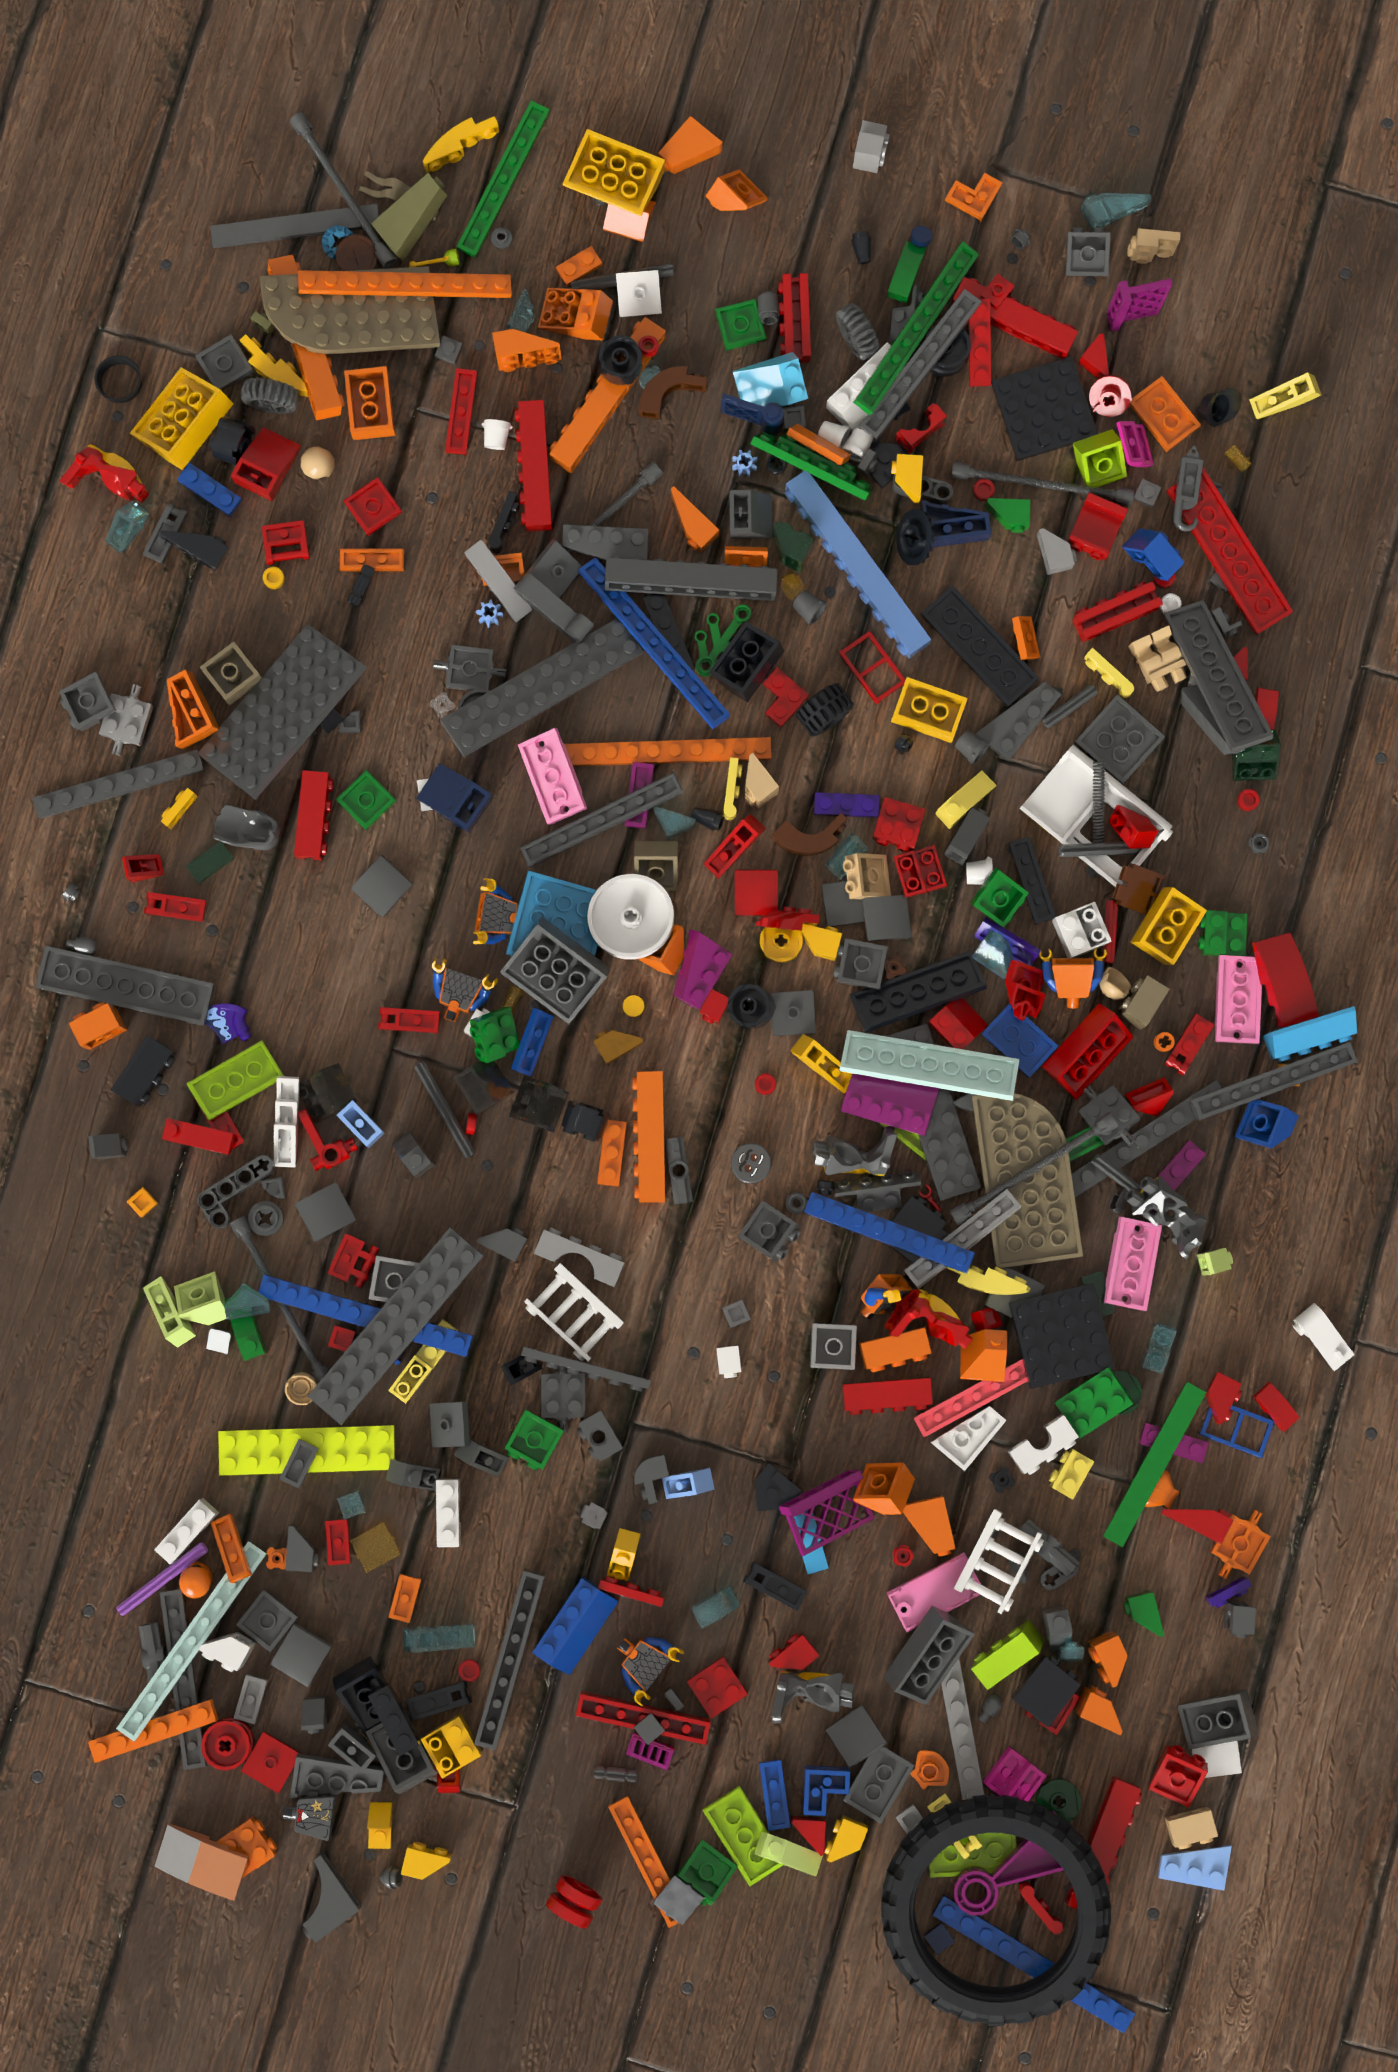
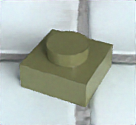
(263, 323)

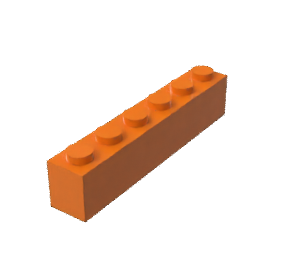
(650, 1137)

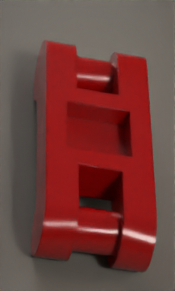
(1040, 1908)

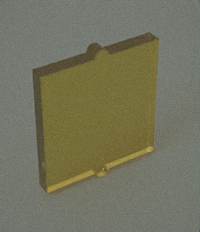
(375, 1547)

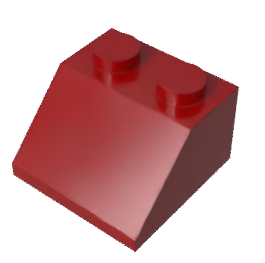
(957, 1024)

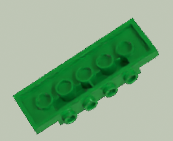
(801, 456)

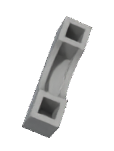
(553, 1246)

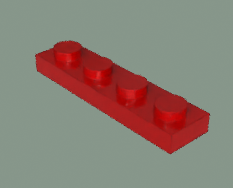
(980, 352)
(461, 411)

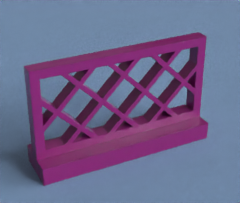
(1136, 301)
(815, 1497)

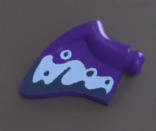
(228, 1022)

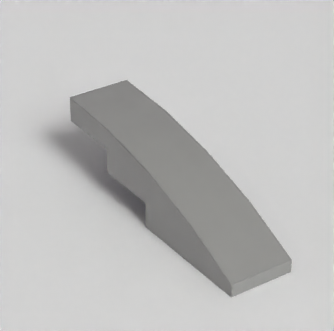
(497, 580)

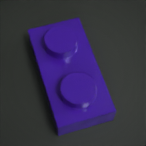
(1221, 1596)

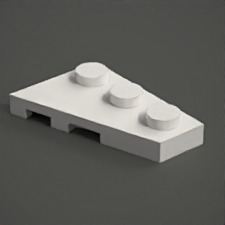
(970, 1437)

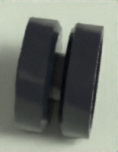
(954, 357)

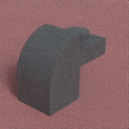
(649, 1470)

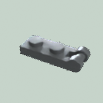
(157, 548)

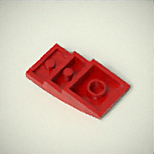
(1285, 979)

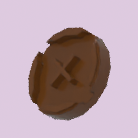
(356, 253)

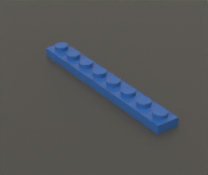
(889, 1232)

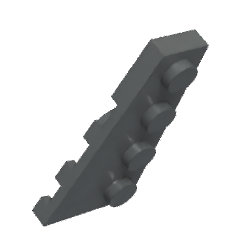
(606, 541)
(1015, 724)
(324, 1775)

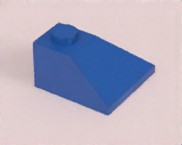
(1266, 1123)

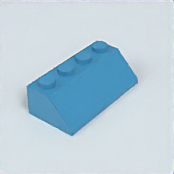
(1311, 1033)

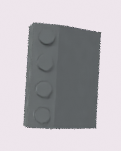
(555, 970)

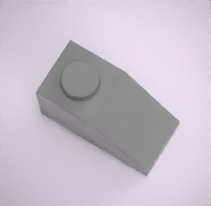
(1055, 552)

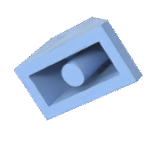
(360, 1124)
(688, 1483)

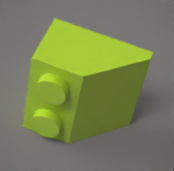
(1100, 459)

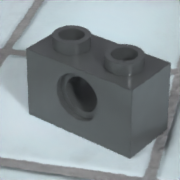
(599, 1422)
(1239, 1619)

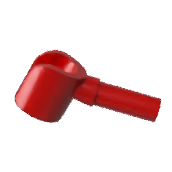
(930, 1199)

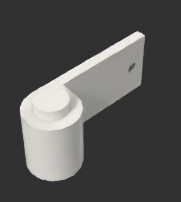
(1323, 1335)

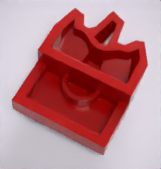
(788, 918)
(1024, 989)

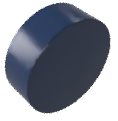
(921, 236)

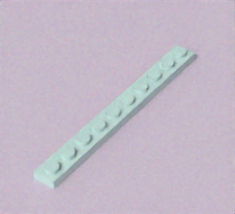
(186, 1649)

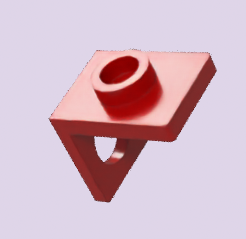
(997, 290)

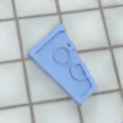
(1197, 1867)

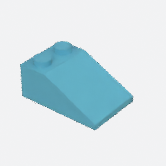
(771, 381)

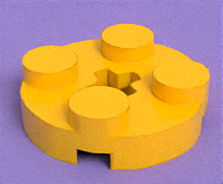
(774, 951)

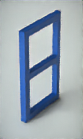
(1242, 1412)

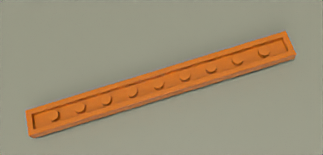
(404, 284)
(668, 751)

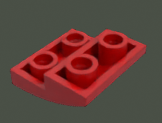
(920, 871)
(756, 891)

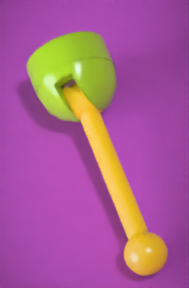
(451, 258)

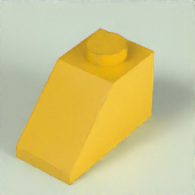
(909, 474)

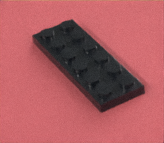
(979, 646)
(918, 991)

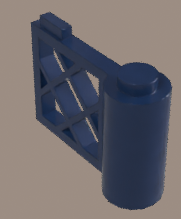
(768, 417)

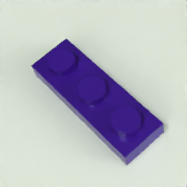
(848, 804)
(1021, 950)

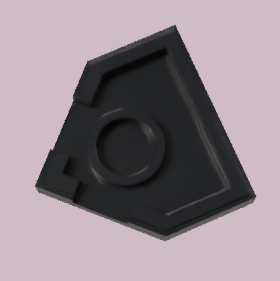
(886, 453)
(773, 1489)

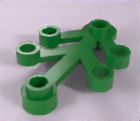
(719, 644)

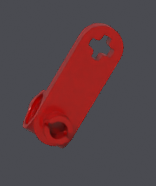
(343, 1148)

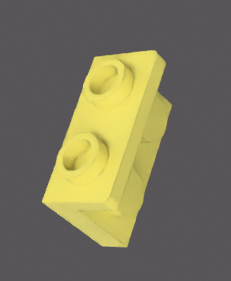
(1070, 1473)

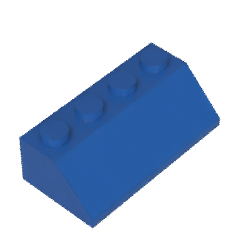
(575, 1626)

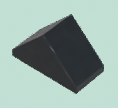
(519, 1369)

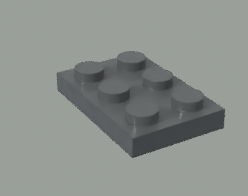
(878, 1783)

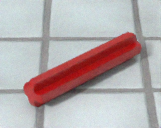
(1110, 922)

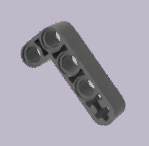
(552, 608)
(238, 1187)

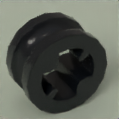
(770, 466)

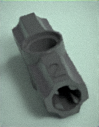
(677, 1156)
(1052, 1550)
(152, 1651)

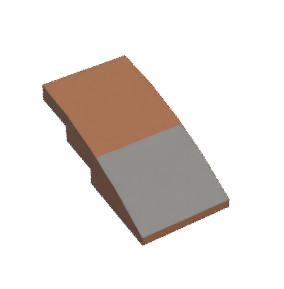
(201, 1861)

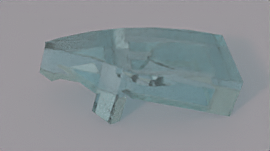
(523, 314)

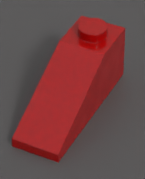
(734, 845)
(198, 1136)
(1206, 1522)

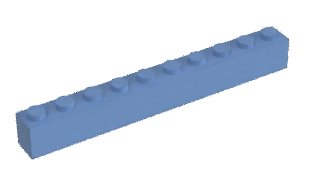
(858, 564)

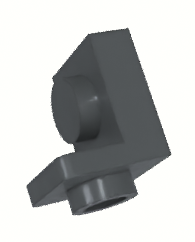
(1222, 620)

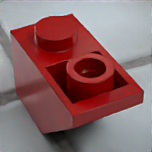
(1133, 827)
(1220, 1396)
(795, 1655)

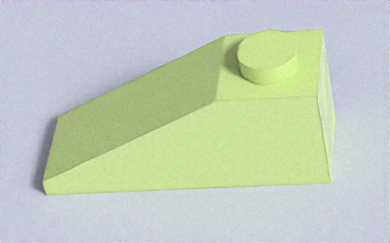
(165, 1309)
(788, 1853)

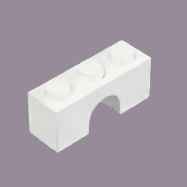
(1060, 1436)
(448, 1512)
(186, 1531)

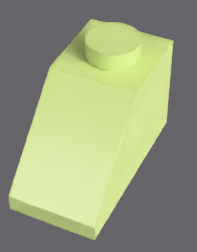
(1215, 1261)

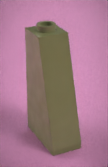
(410, 215)

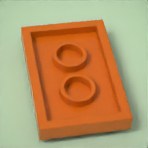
(1164, 414)

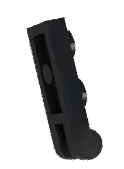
(503, 522)
(776, 1586)
(438, 1701)

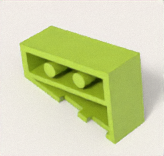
(1008, 1654)

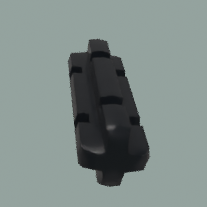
(361, 584)

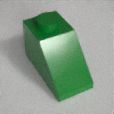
(1010, 513)
(1144, 1610)

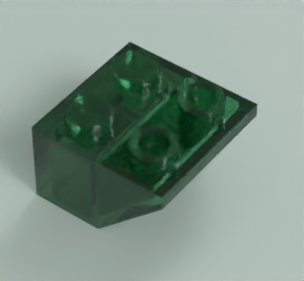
(792, 546)
(1257, 761)

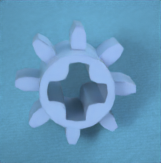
(741, 467)
(487, 618)

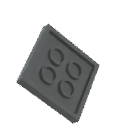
(1120, 739)

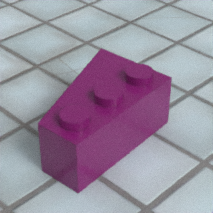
(700, 969)

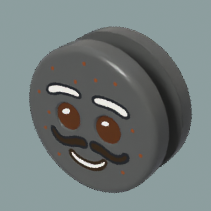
(751, 1163)

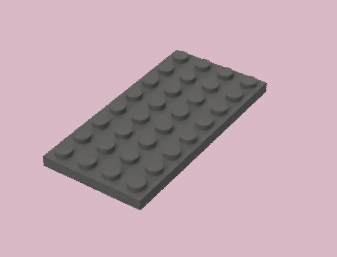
(282, 711)

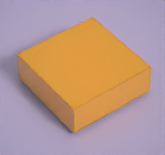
(142, 1202)

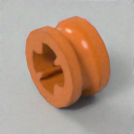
(1161, 1036)

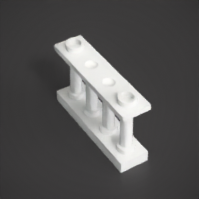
(595, 1305)
(977, 1562)

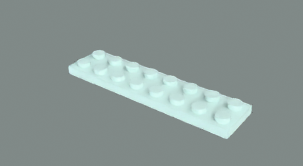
(929, 1065)

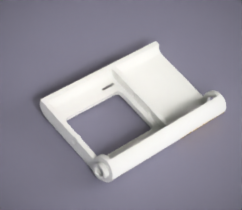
(1065, 804)

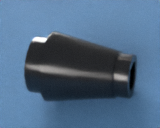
(862, 246)
(709, 818)

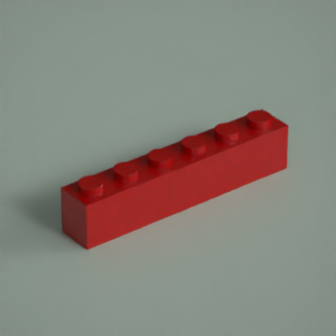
(1025, 322)
(534, 465)
(629, 1713)
(1110, 1826)

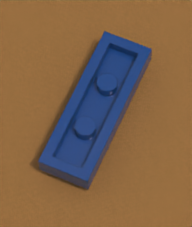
(209, 489)
(532, 1042)
(774, 1794)

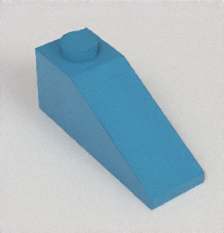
(815, 1560)

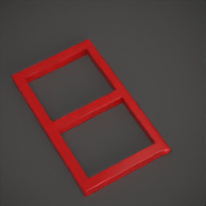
(885, 659)

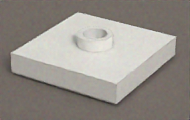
(638, 293)

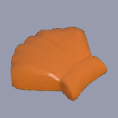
(1163, 1493)
(930, 1769)

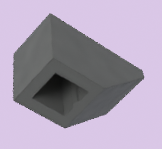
(412, 1475)
(314, 1714)

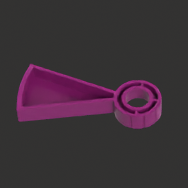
(1021, 1864)

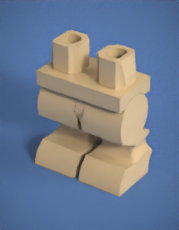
(1160, 663)

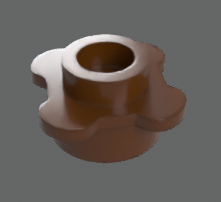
(896, 961)

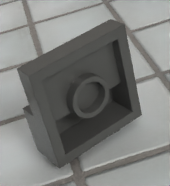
(1087, 252)
(87, 702)
(860, 964)
(770, 1232)

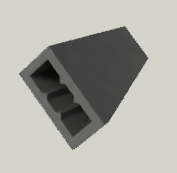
(1197, 707)

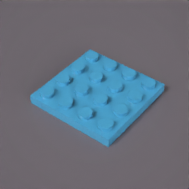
(559, 903)

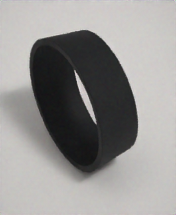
(105, 365)

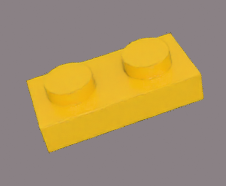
(174, 813)

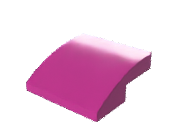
(1135, 444)
(1014, 1776)

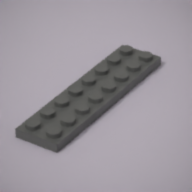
(1218, 676)
(125, 985)
(945, 1142)

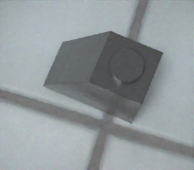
(967, 835)
(413, 1155)
(1056, 1626)

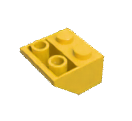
(451, 1746)

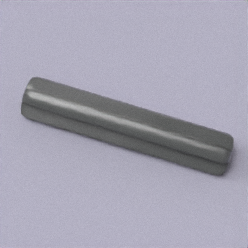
(1069, 706)
(1114, 1173)

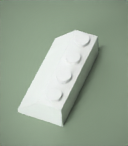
(841, 402)

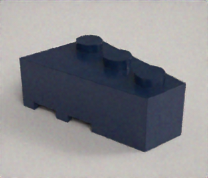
(956, 525)

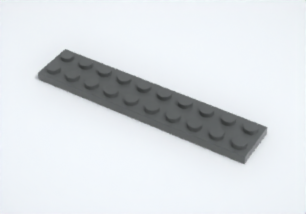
(541, 687)
(395, 1326)

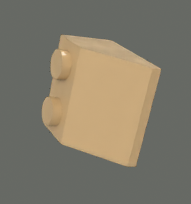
(759, 784)

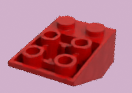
(265, 464)

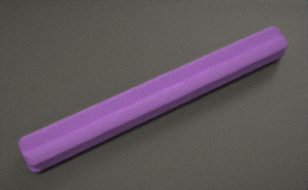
(162, 1578)

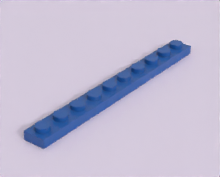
(656, 646)
(357, 1313)
(1028, 1960)

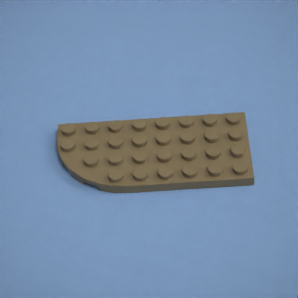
(350, 321)
(1010, 1140)

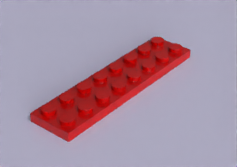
(1234, 558)

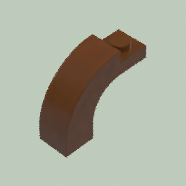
(665, 383)
(808, 844)

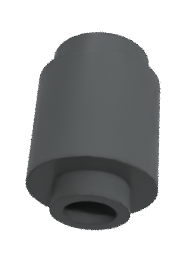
(768, 308)

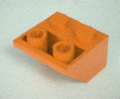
(1110, 1655)

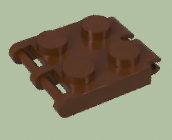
(1137, 888)

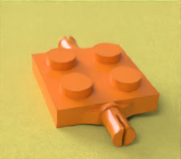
(1241, 1545)

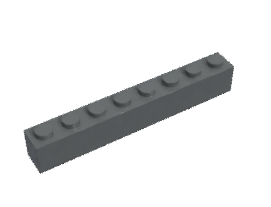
(690, 578)
(509, 1659)

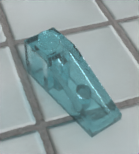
(1109, 207)
(438, 1637)

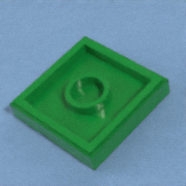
(740, 324)
(366, 800)

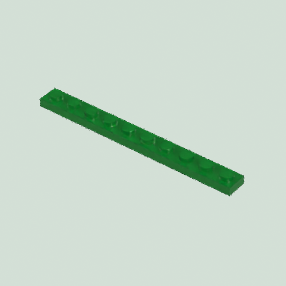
(915, 328)

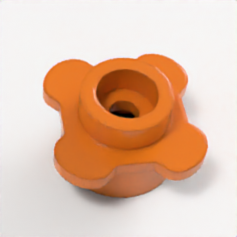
(272, 1562)

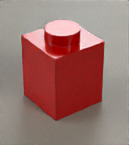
(714, 1007)

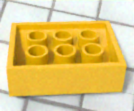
(615, 172)
(182, 418)

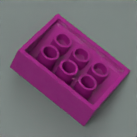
(891, 1102)

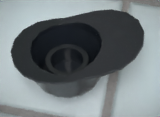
(1220, 406)

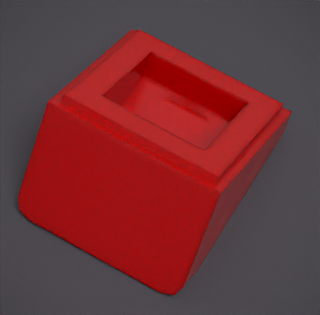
(986, 1319)
(450, 1783)

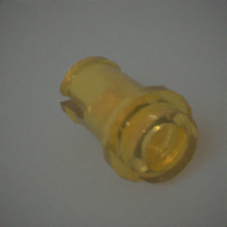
(1238, 458)
(512, 997)

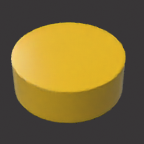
(273, 577)
(633, 1006)

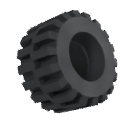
(824, 709)

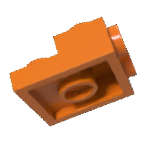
(251, 1841)

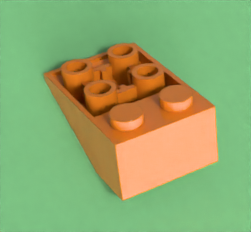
(576, 312)
(523, 349)

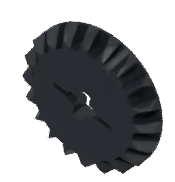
(914, 550)

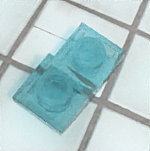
(1158, 1348)
(1070, 1652)

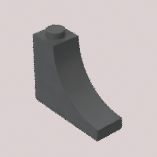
(335, 1903)

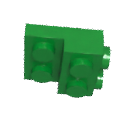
(999, 898)
(1223, 933)
(494, 1034)
(533, 1440)
(707, 1871)

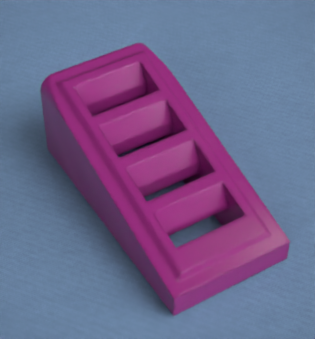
(653, 1761)

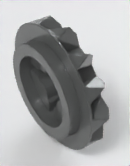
(255, 1218)

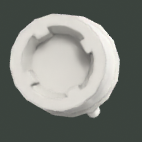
(496, 433)
(834, 433)
(857, 444)
(979, 871)

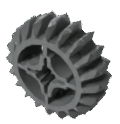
(857, 331)
(269, 396)

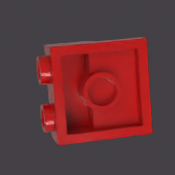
(898, 824)
(1178, 1775)

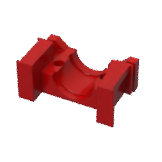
(912, 438)

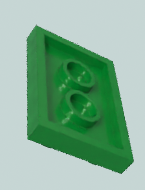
(1094, 1402)

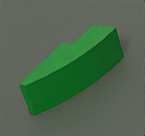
(906, 272)

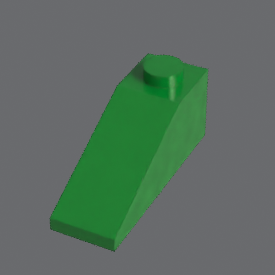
(248, 1336)

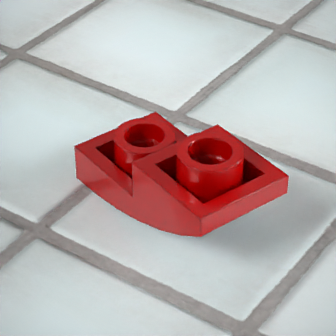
(1268, 703)
(1276, 1406)

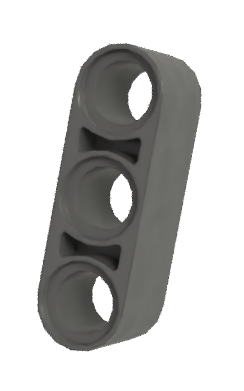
(930, 495)

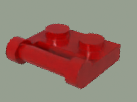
(285, 535)

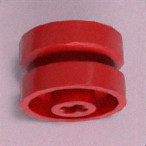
(218, 1753)
(574, 1901)

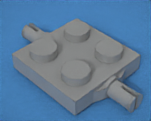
(128, 722)

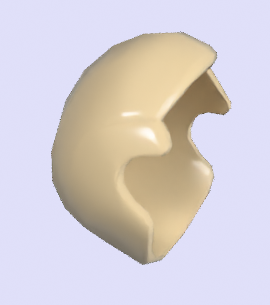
(317, 463)
(1114, 984)
(299, 1387)

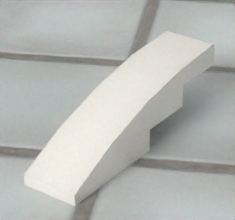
(286, 1121)

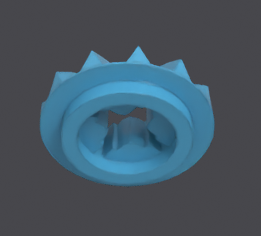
(328, 239)

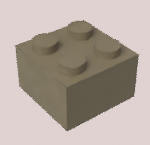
(231, 673)
(1143, 1003)

